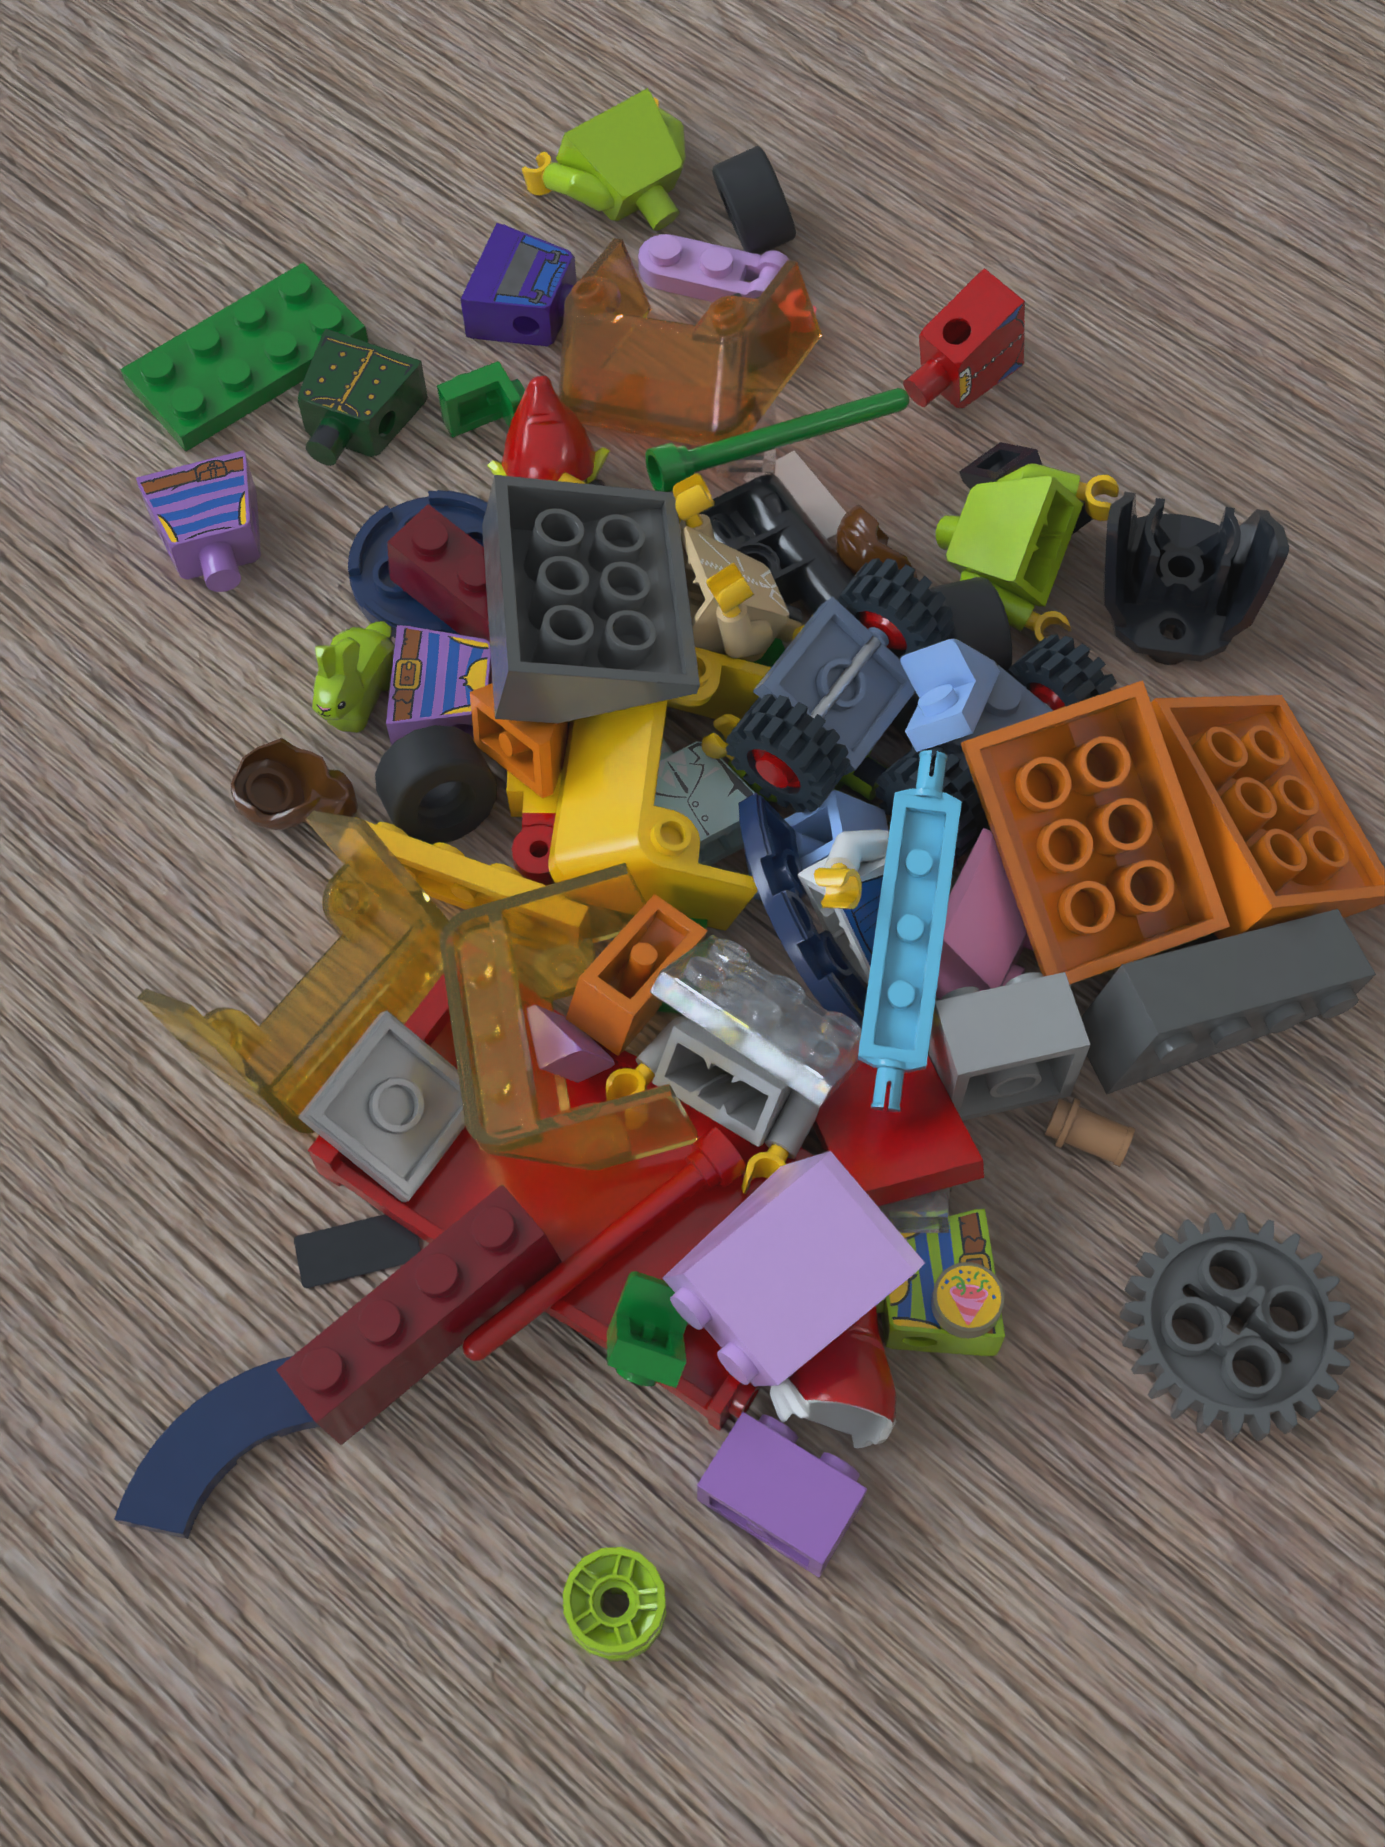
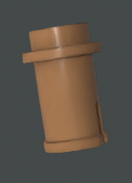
(1089, 1131)

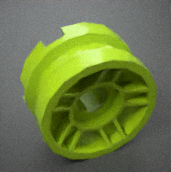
(621, 1573)

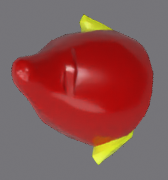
(547, 439)

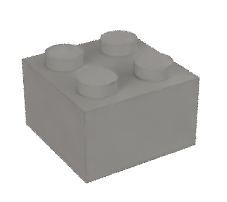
(1008, 1044)

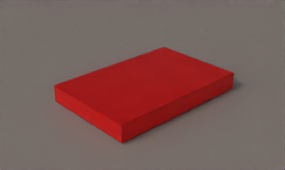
(900, 1151)

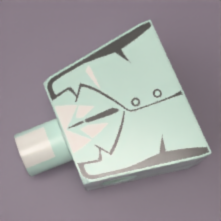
(706, 794)

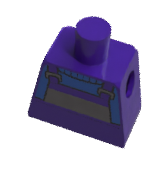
(518, 289)

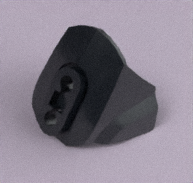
(1188, 576)

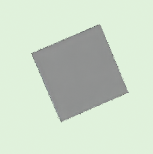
(390, 1107)

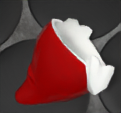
(844, 1386)

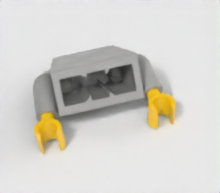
(724, 1088)

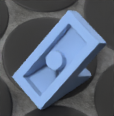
(951, 691)

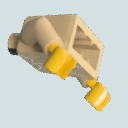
(729, 593)

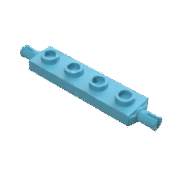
(909, 931)

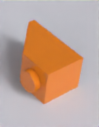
(524, 748)
(614, 991)

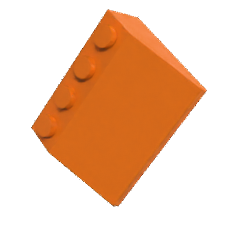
(1267, 812)
(1095, 834)

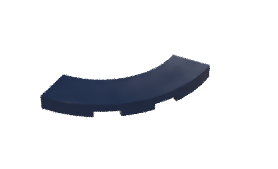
(774, 867)
(206, 1445)

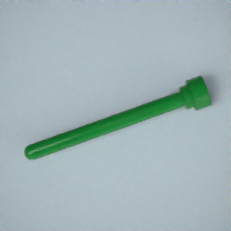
(672, 464)

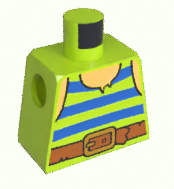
(908, 1311)

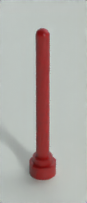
(710, 1164)

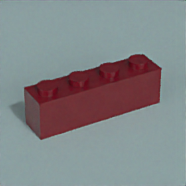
(442, 571)
(419, 1315)

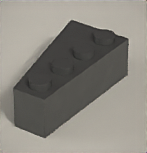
(1221, 996)

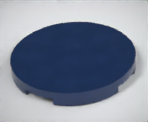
(369, 563)

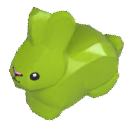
(353, 675)

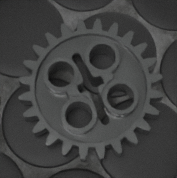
(1203, 1373)

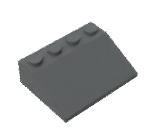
(584, 599)

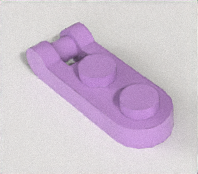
(705, 269)

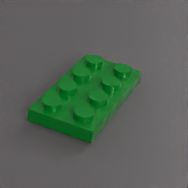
(239, 356)

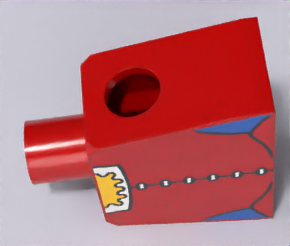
(970, 344)

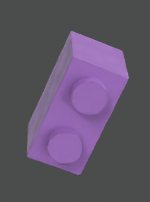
(782, 1491)

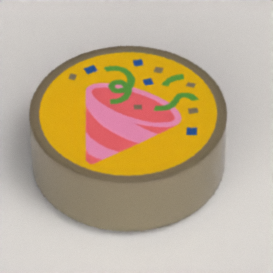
(967, 1300)

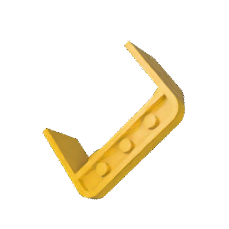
(610, 792)

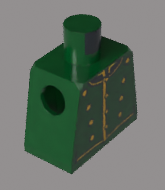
(357, 397)

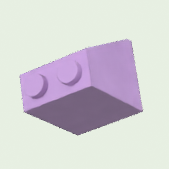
(791, 1270)

